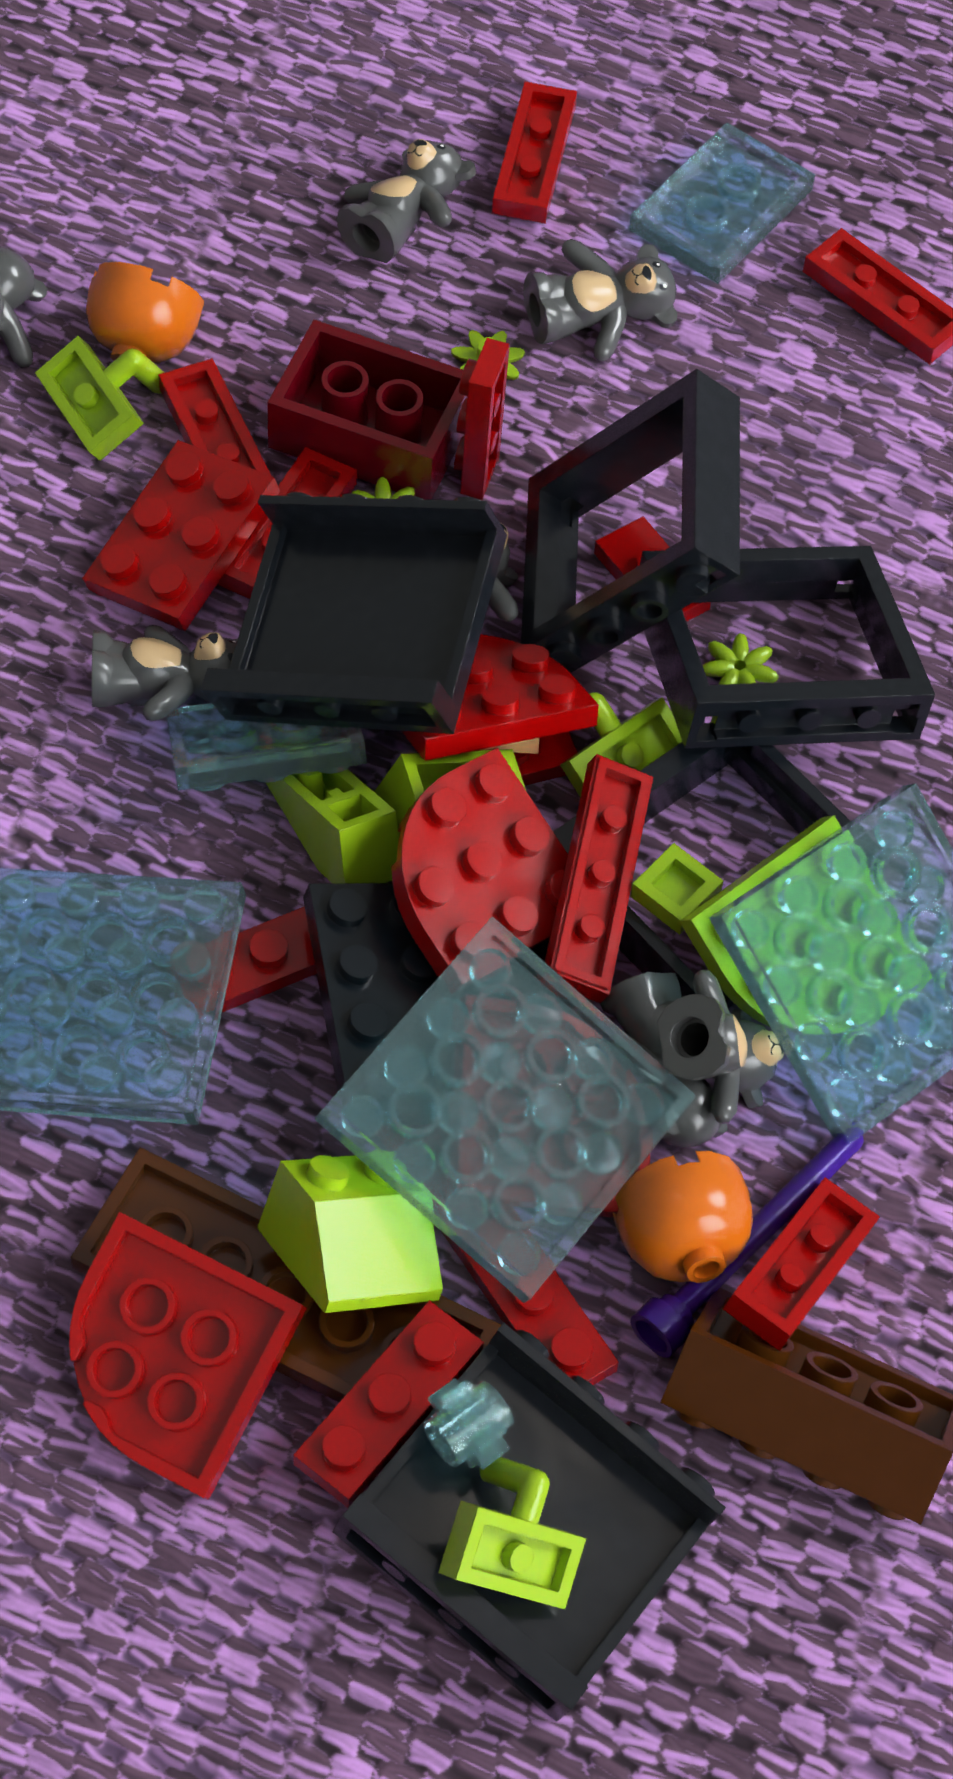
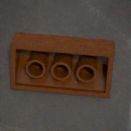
(817, 1408)

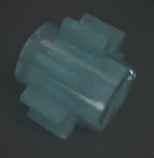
(468, 1423)

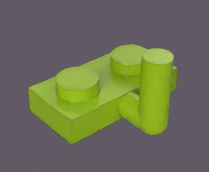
(92, 394)
(631, 742)
(513, 1550)

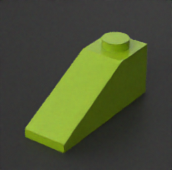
(340, 825)

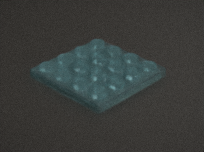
(856, 961)
(112, 992)
(506, 1109)

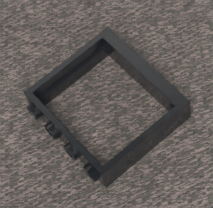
(687, 417)
(798, 710)
(677, 775)

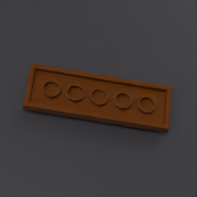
(327, 1348)

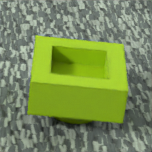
(675, 887)

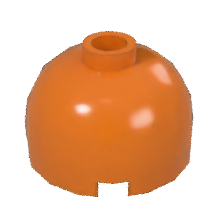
(141, 314)
(685, 1217)

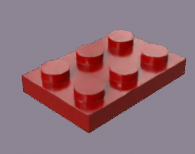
(180, 535)

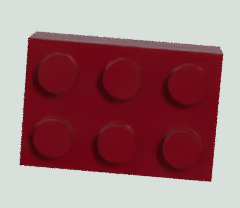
(368, 408)

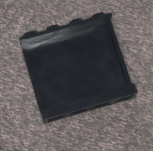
(363, 613)
(603, 1486)

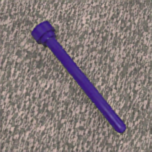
(666, 1320)

